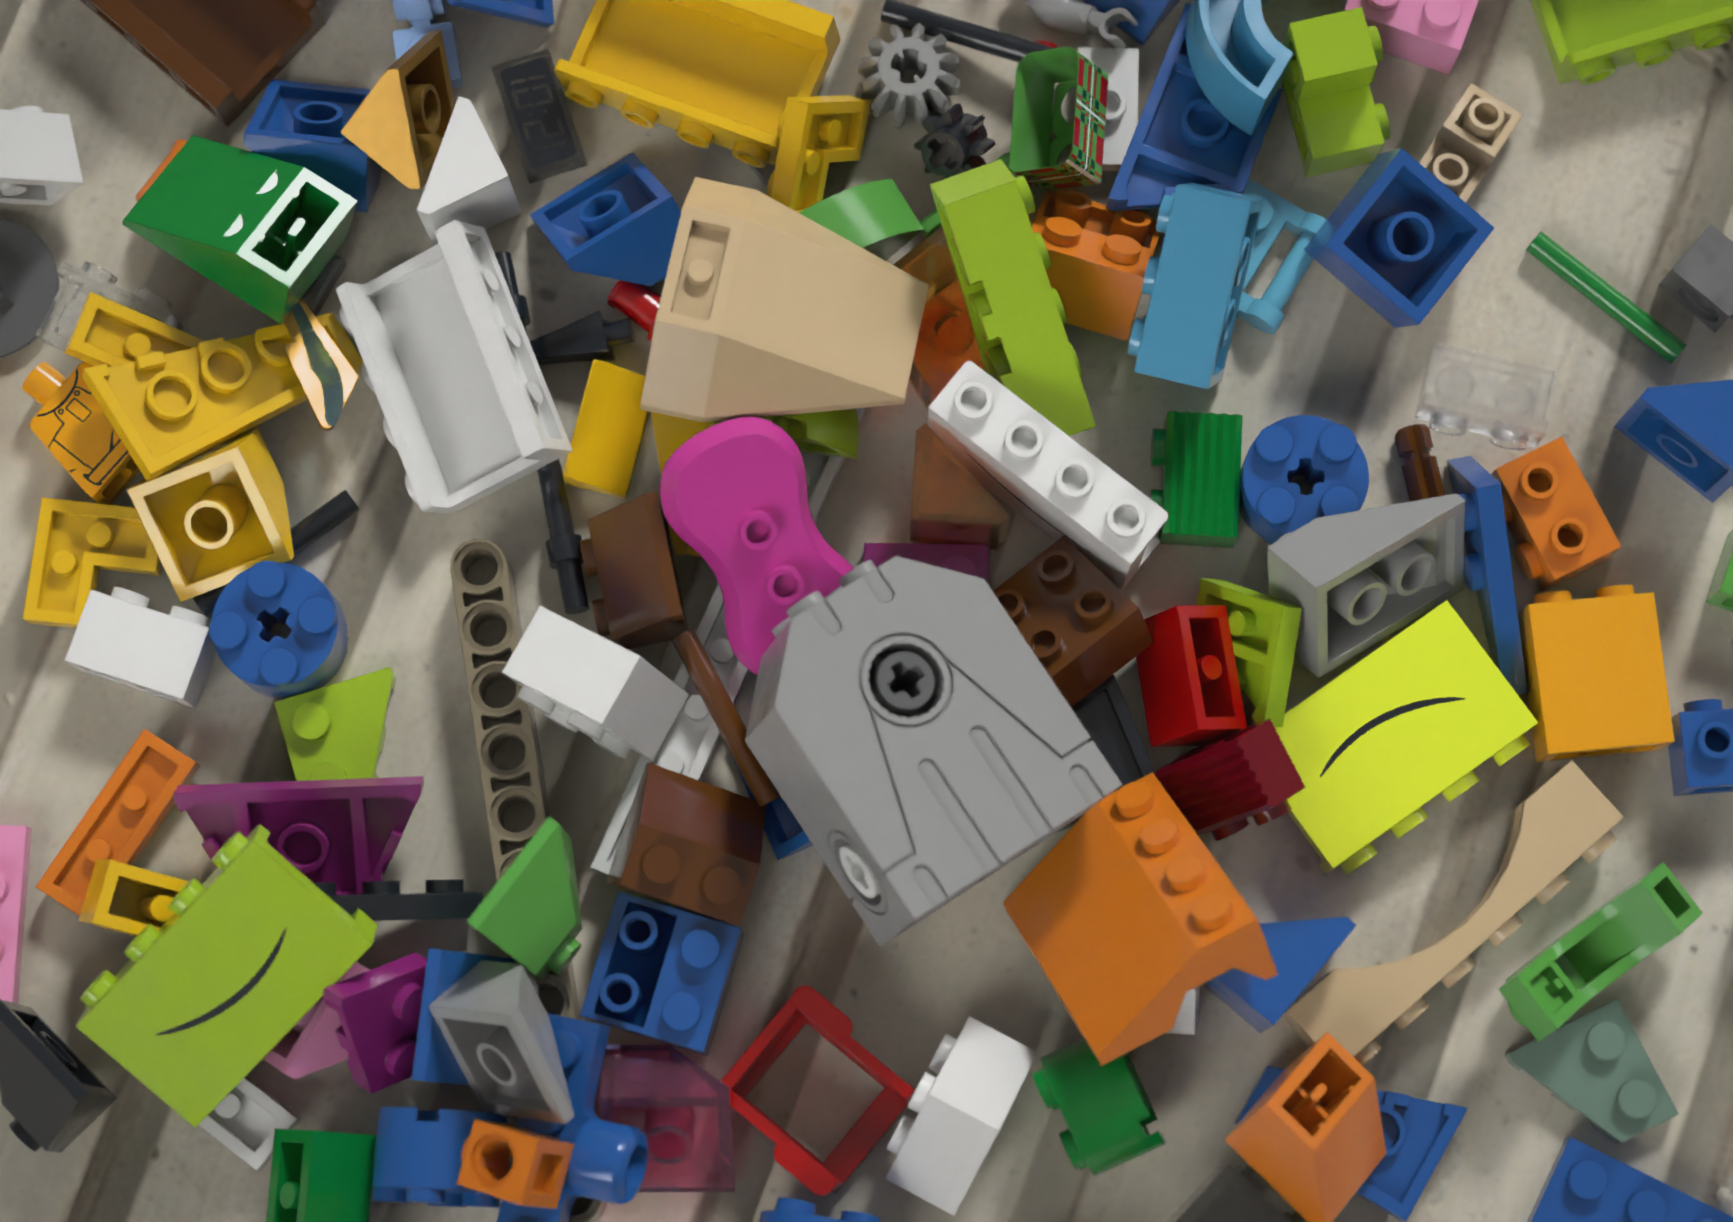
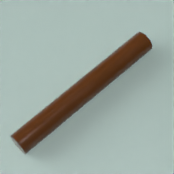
(724, 715)

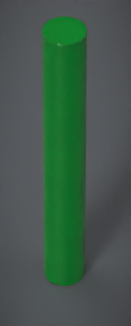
(1606, 297)

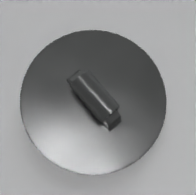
(26, 285)

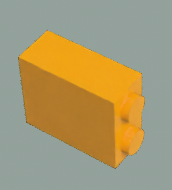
(1595, 674)

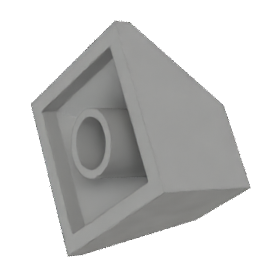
(504, 1042)

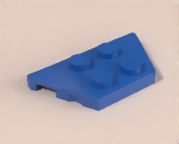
(1183, 138)

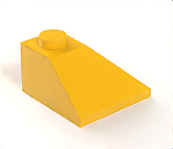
(216, 515)

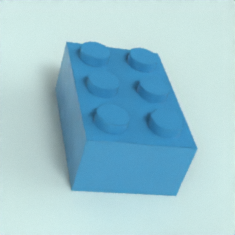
(1195, 284)

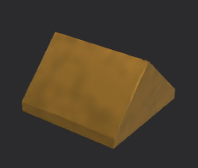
(407, 113)

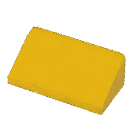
(607, 431)

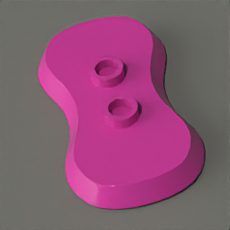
(746, 512)

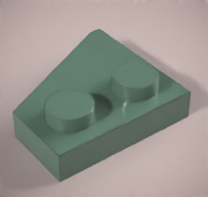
(1600, 1072)

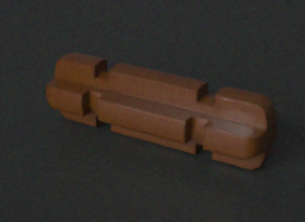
(1419, 469)

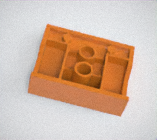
(1133, 919)

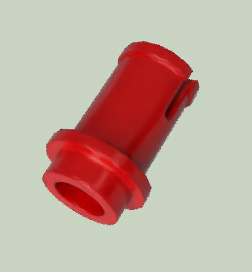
(636, 303)

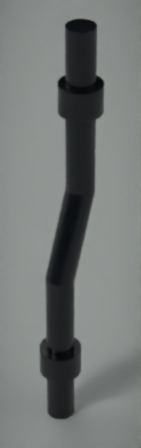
(564, 546)

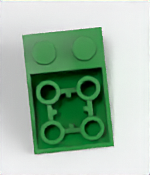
(245, 222)

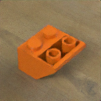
(1096, 259)
(1315, 1131)

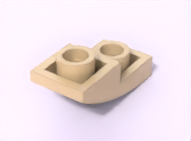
(1470, 141)

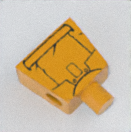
(79, 432)

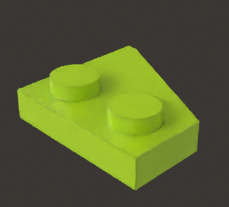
(338, 727)

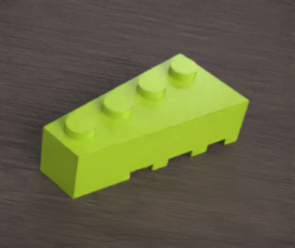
(1009, 292)

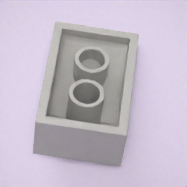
(1367, 574)

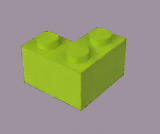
(1331, 92)

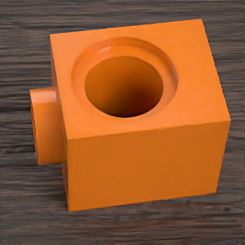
(536, 1167)

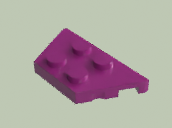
(322, 827)

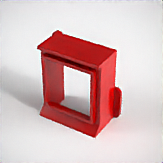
(811, 1008)

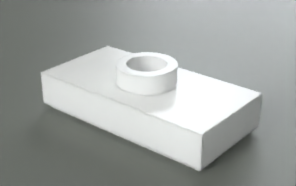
(1122, 99)

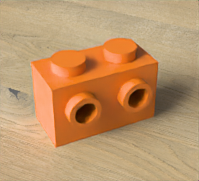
(1553, 515)

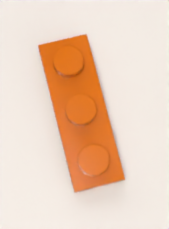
(119, 818)

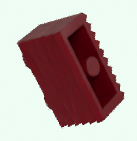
(1233, 780)

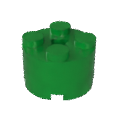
(1100, 1105)

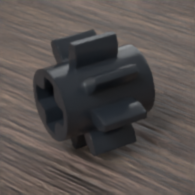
(953, 128)

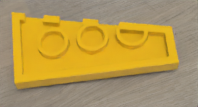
(202, 396)

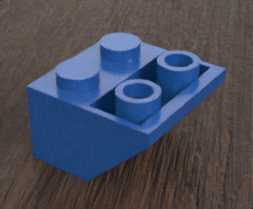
(662, 973)

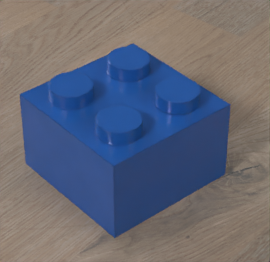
(1399, 238)

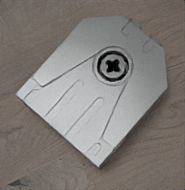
(917, 738)

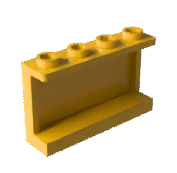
(702, 67)

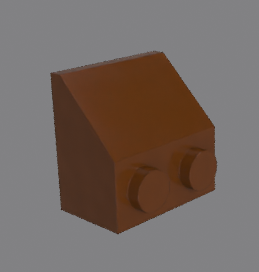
(635, 574)
(690, 846)

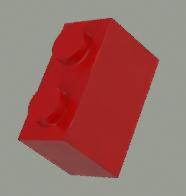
(1190, 677)

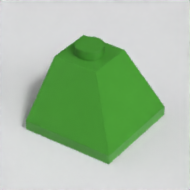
(536, 904)

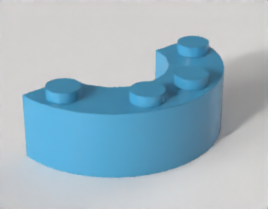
(1235, 58)

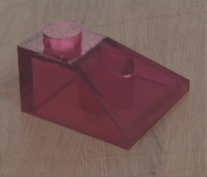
(679, 1112)

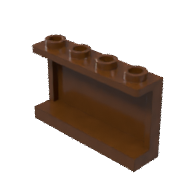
(215, 47)

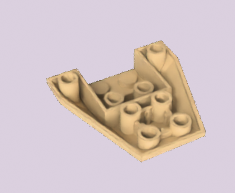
(775, 315)

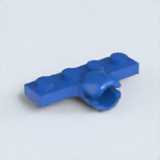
(606, 1156)

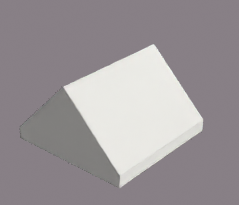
(466, 178)

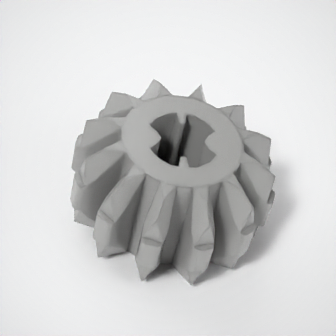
(887, 65)

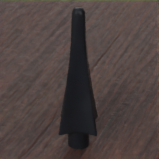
(583, 340)

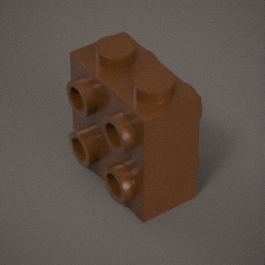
(1073, 619)

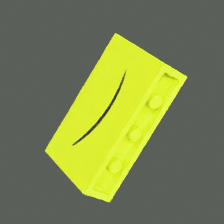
(1397, 736)

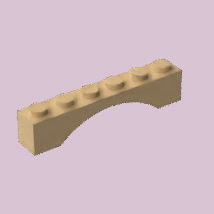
(1547, 834)

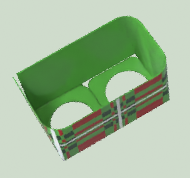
(1031, 145)

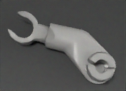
(1081, 18)

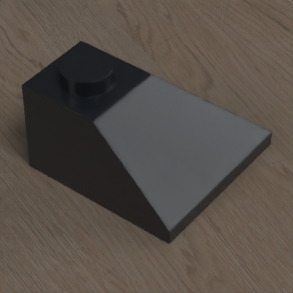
(45, 1082)

